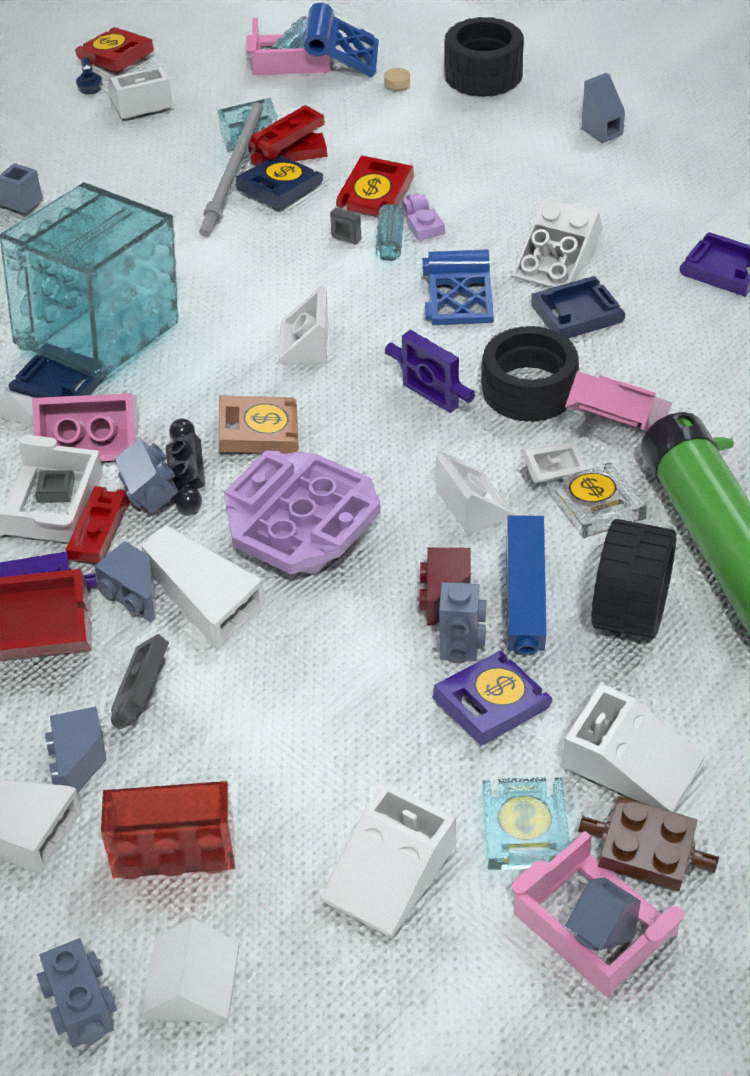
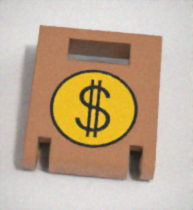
(263, 424)

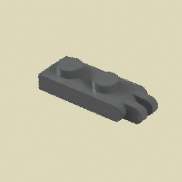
(138, 680)

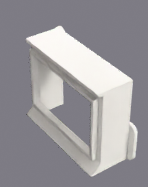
(39, 455)

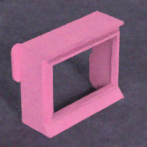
(281, 60)
(616, 400)
(545, 878)

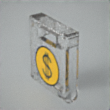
(593, 491)

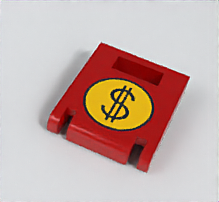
(106, 47)
(375, 184)

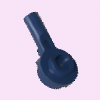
(88, 81)

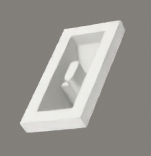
(16, 407)
(553, 461)

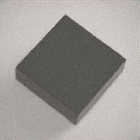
(345, 225)
(55, 486)

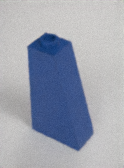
(525, 584)

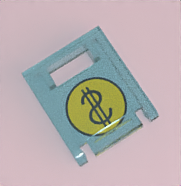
(524, 819)

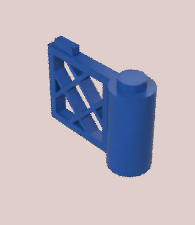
(323, 36)
(458, 270)

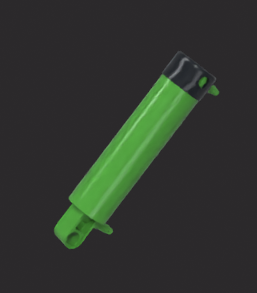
(706, 498)

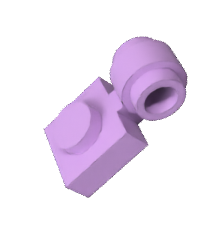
(421, 220)

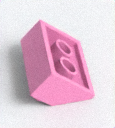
(89, 422)

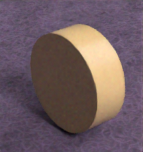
(397, 79)

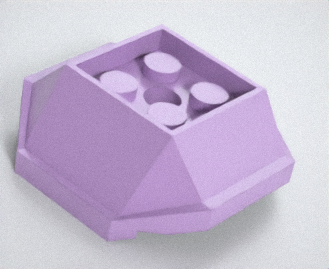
(299, 510)

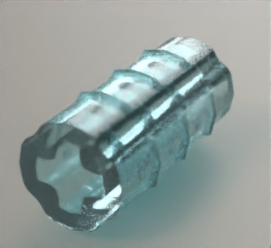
(293, 37)
(389, 232)

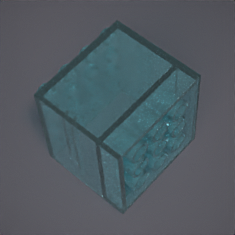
(90, 279)

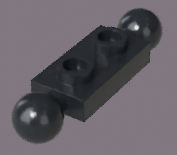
(186, 462)

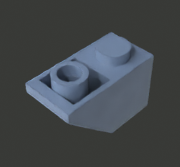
(602, 109)
(19, 188)
(128, 579)
(77, 747)
(604, 915)

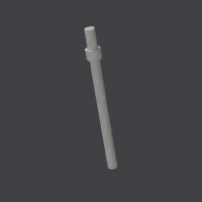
(214, 208)

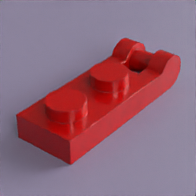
(286, 131)
(306, 148)
(97, 524)

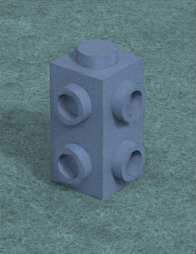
(146, 475)
(459, 621)
(81, 1005)

